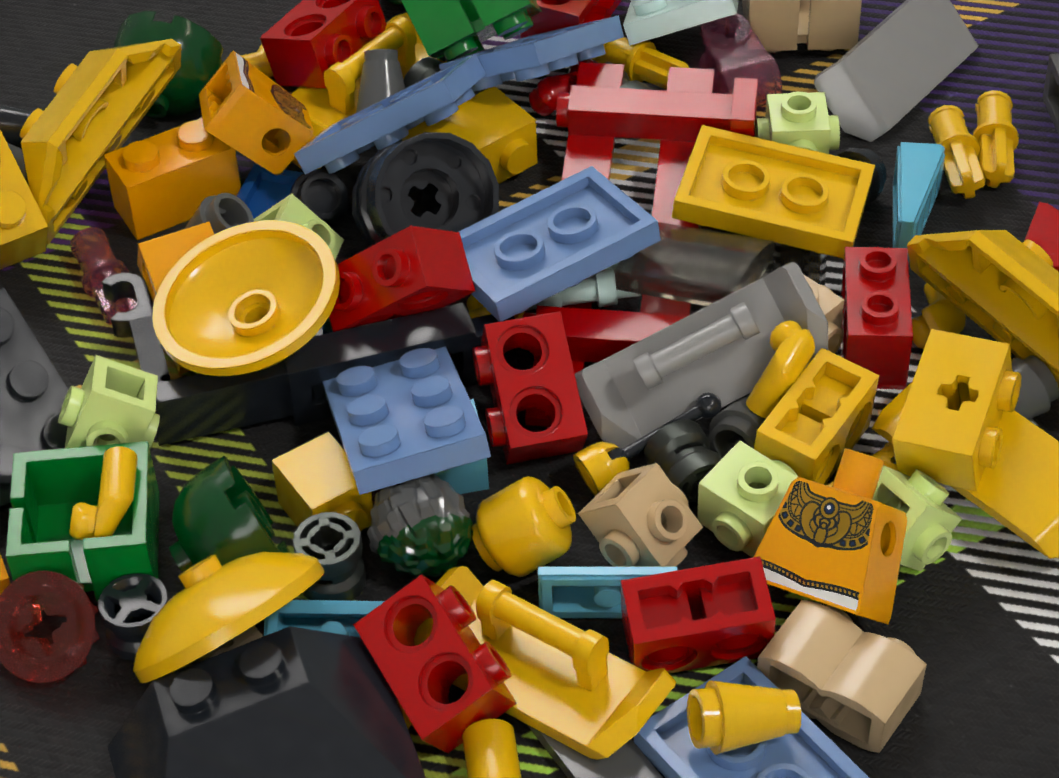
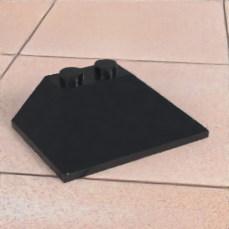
(270, 710)

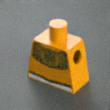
(254, 115)
(837, 541)

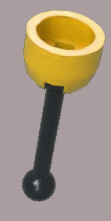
(604, 460)

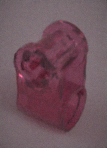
(738, 53)

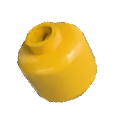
(523, 526)

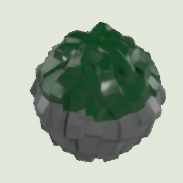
(420, 526)

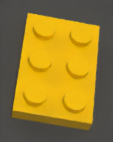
(773, 191)

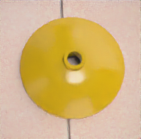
(246, 298)
(219, 606)

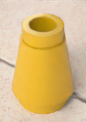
(740, 715)

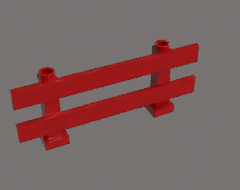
(597, 114)

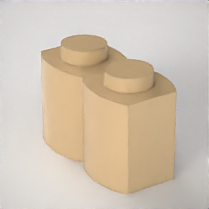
(844, 676)

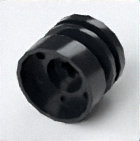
(448, 171)

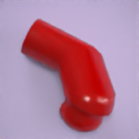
(544, 97)

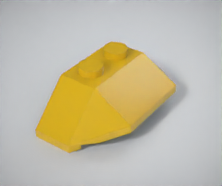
(90, 117)
(998, 285)

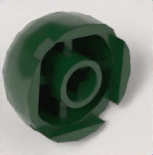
(199, 59)
(220, 517)

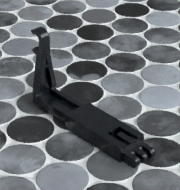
(294, 386)

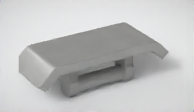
(895, 66)
(709, 351)

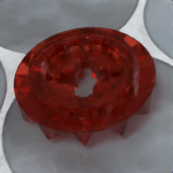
(20, 611)

